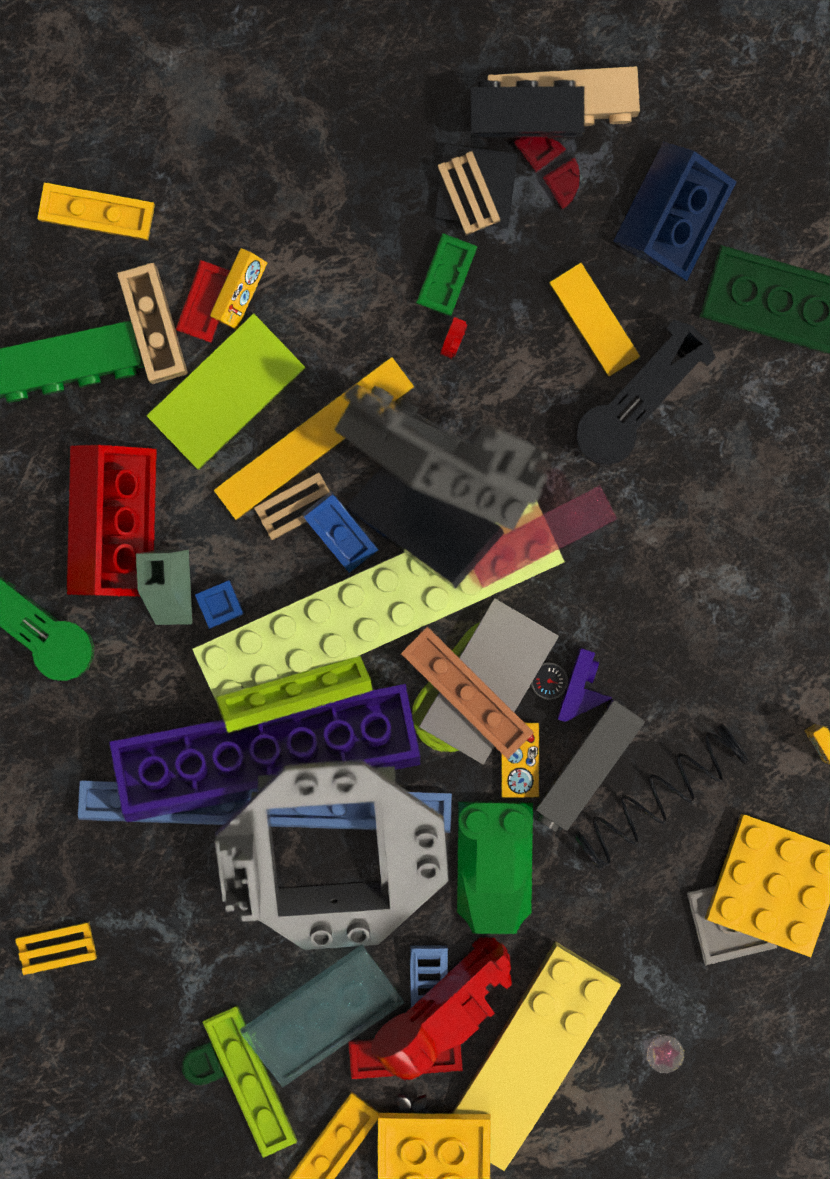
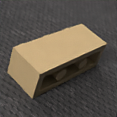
(152, 323)

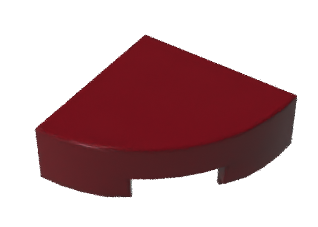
(539, 150)
(564, 182)

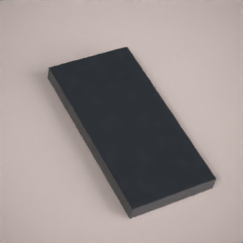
(425, 527)

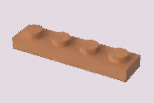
(467, 692)

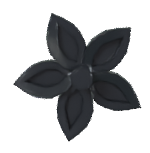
(406, 1104)

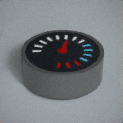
(550, 681)

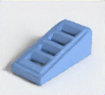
(426, 952)

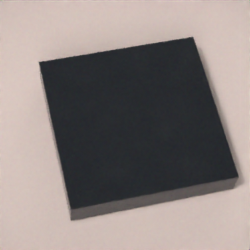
(499, 175)

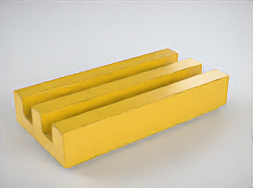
(25, 955)

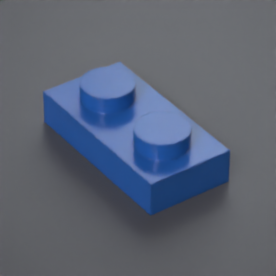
(340, 531)

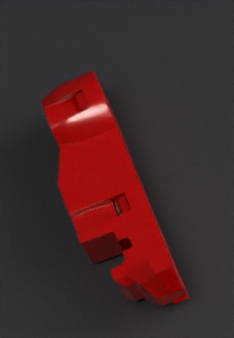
(445, 1013)

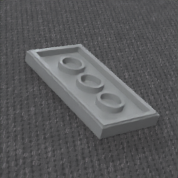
(506, 657)

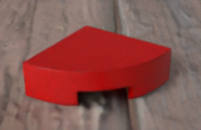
(453, 338)

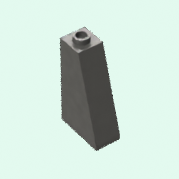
(588, 765)

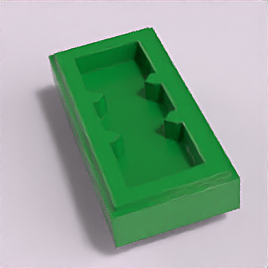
(446, 275)

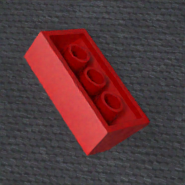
(109, 517)

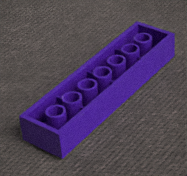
(212, 767)

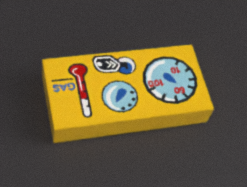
(238, 288)
(820, 738)
(521, 770)

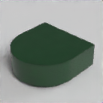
(202, 1065)

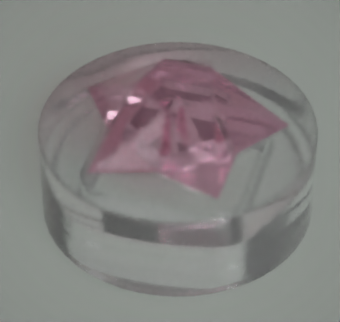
(665, 1053)

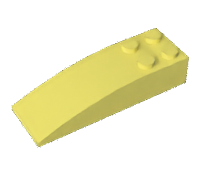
(537, 1048)

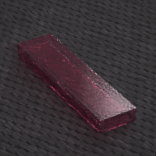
(545, 535)

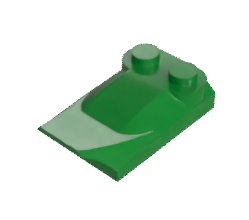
(494, 865)

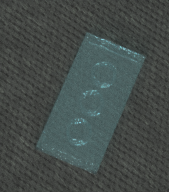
(322, 1016)

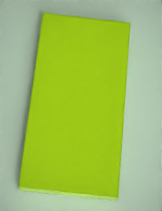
(226, 391)

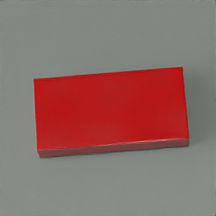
(200, 301)

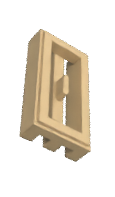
(480, 221)
(267, 521)

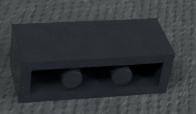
(527, 110)

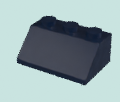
(675, 210)

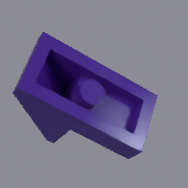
(576, 697)

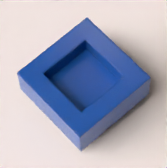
(219, 604)

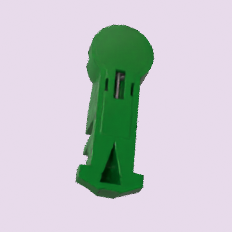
(58, 647)

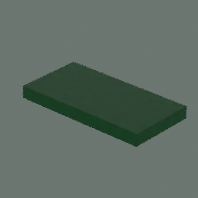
(769, 299)

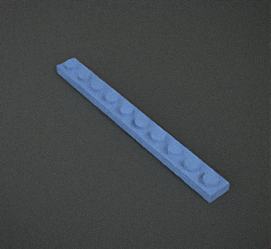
(102, 802)

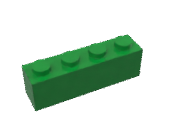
(69, 359)

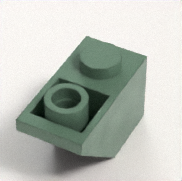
(165, 585)

